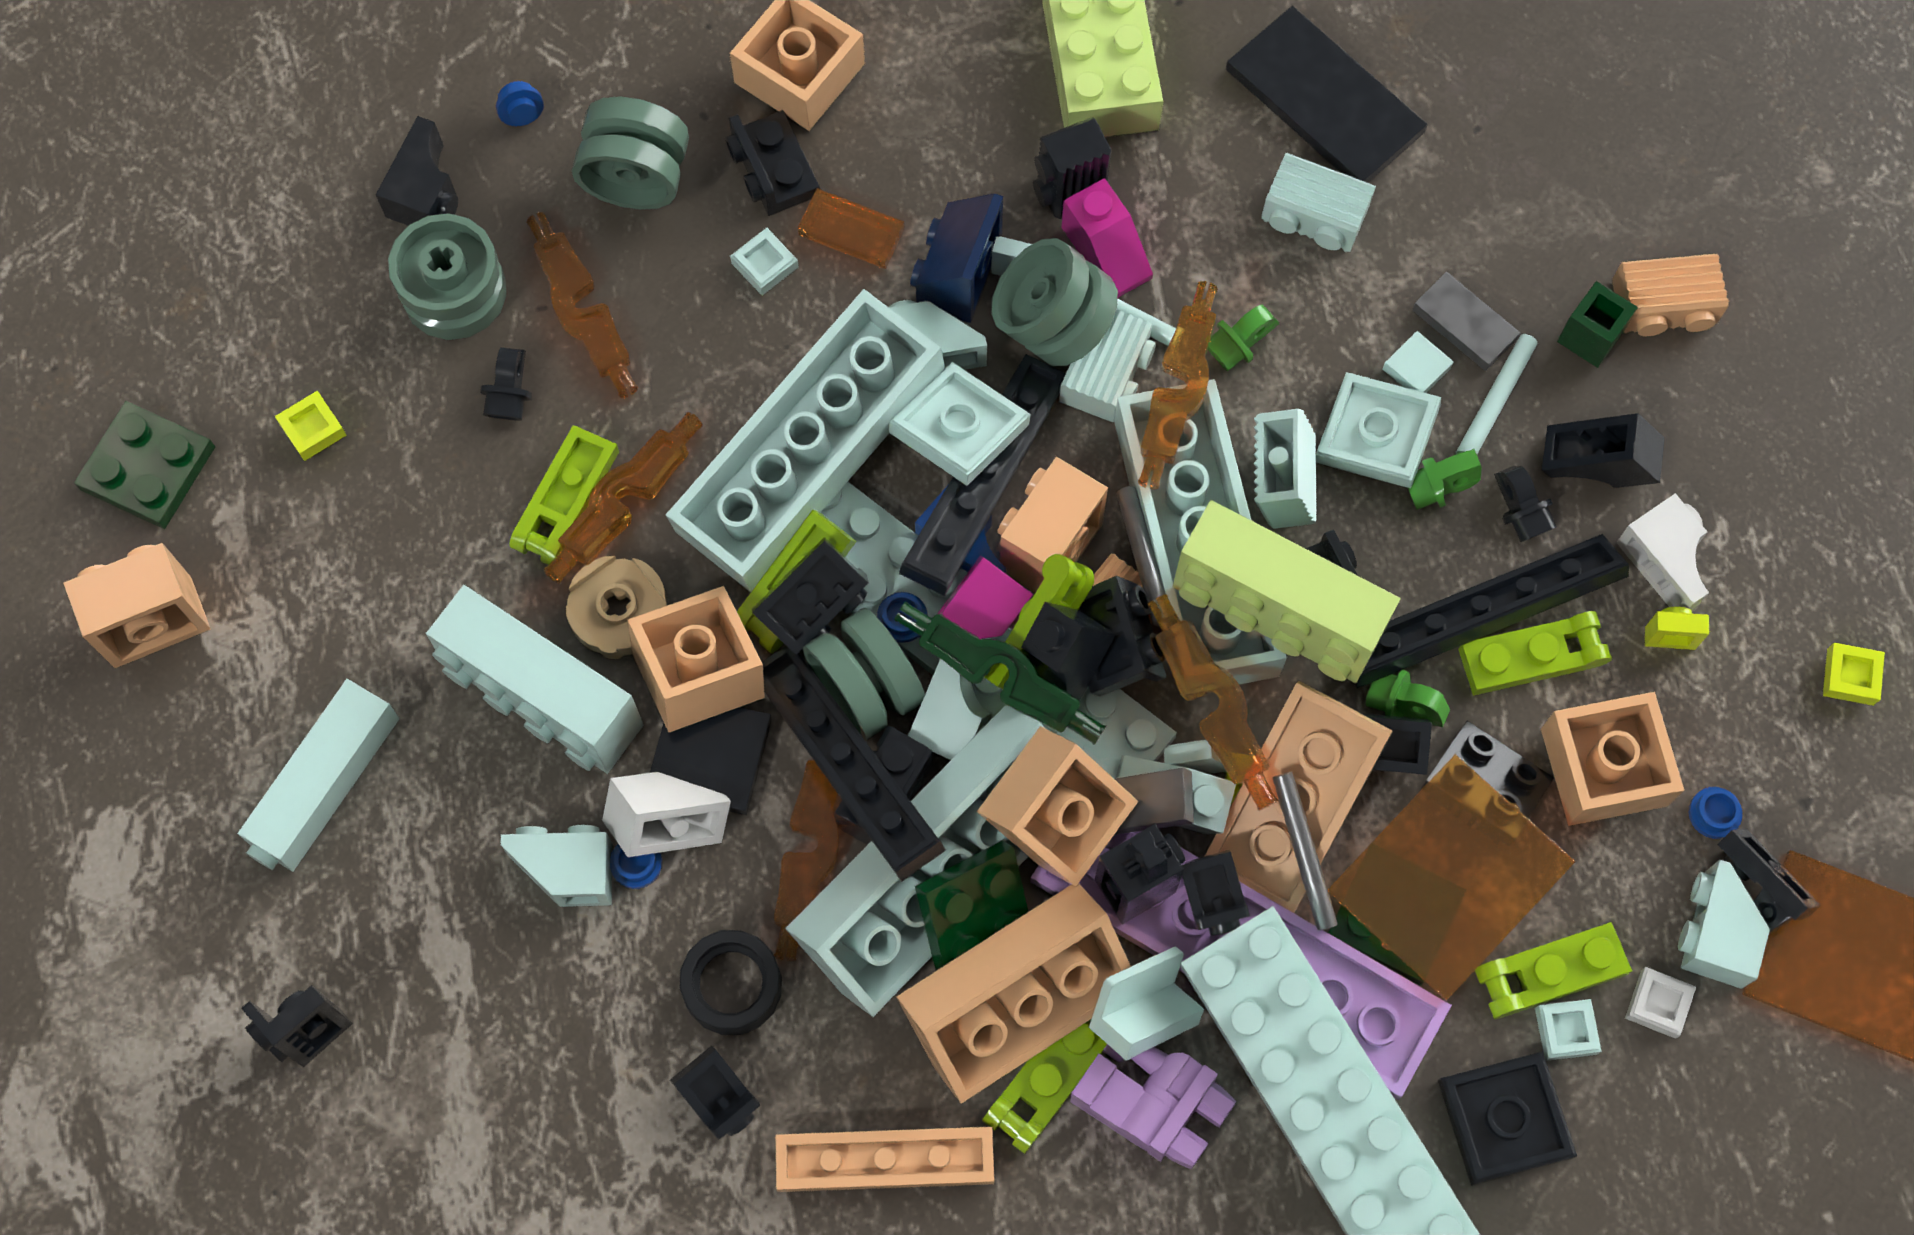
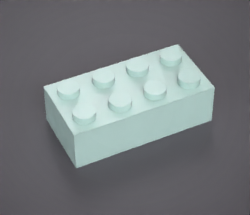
(535, 680)

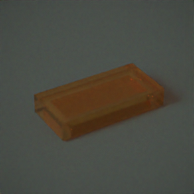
(851, 228)

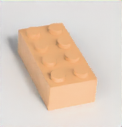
(1015, 991)

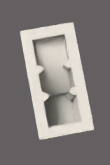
(1664, 551)

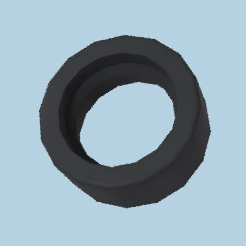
(702, 954)

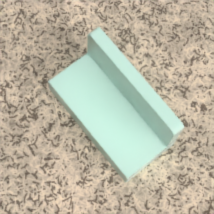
(1144, 1006)

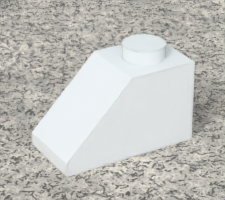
(663, 814)

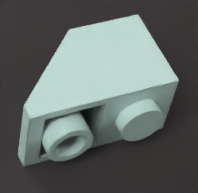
(566, 866)
(1726, 929)

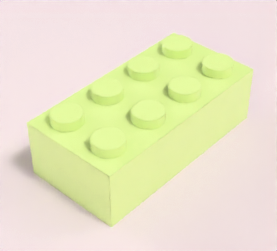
(1104, 64)
(1283, 592)

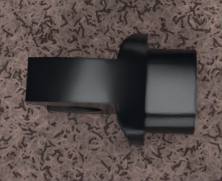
(506, 397)
(1525, 511)

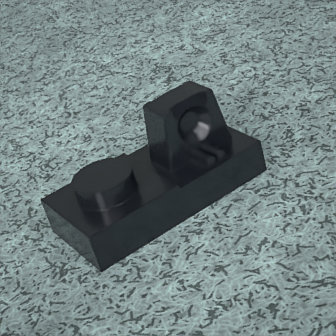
(1781, 894)

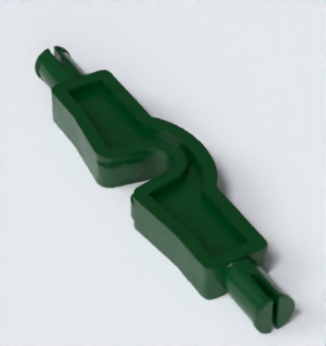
(1023, 689)

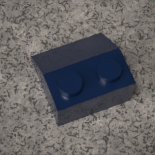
(959, 255)

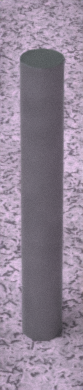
(1140, 544)
(1304, 851)

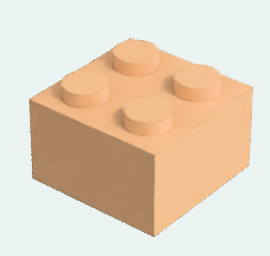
(798, 59)
(1056, 518)
(136, 605)
(696, 658)
(1611, 758)
(1058, 806)

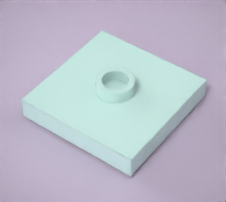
(959, 423)
(1378, 430)

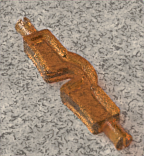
(590, 324)
(1173, 407)
(608, 516)
(1227, 726)
(804, 871)

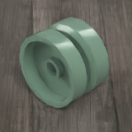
(630, 153)
(447, 276)
(1054, 302)
(865, 672)

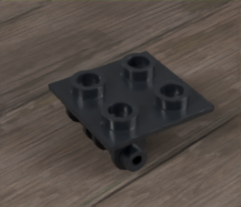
(1500, 766)

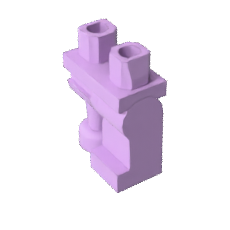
(1158, 1111)

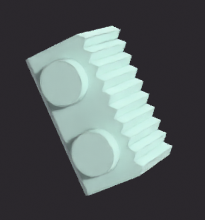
(1317, 203)
(1109, 367)
(1285, 468)

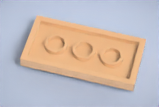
(1331, 758)

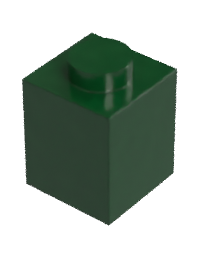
(1597, 324)

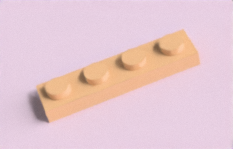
(884, 1159)

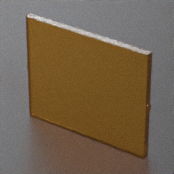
(1450, 877)
(1846, 961)

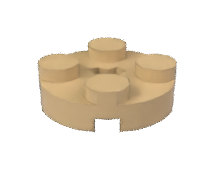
(589, 598)

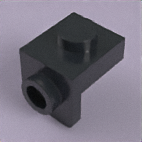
(1214, 893)
(716, 1094)

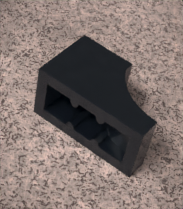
(414, 182)
(1608, 449)
(1067, 647)

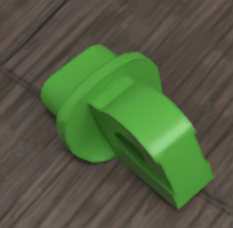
(1234, 343)
(1445, 477)
(1402, 698)

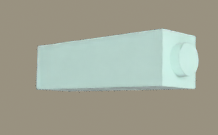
(318, 777)

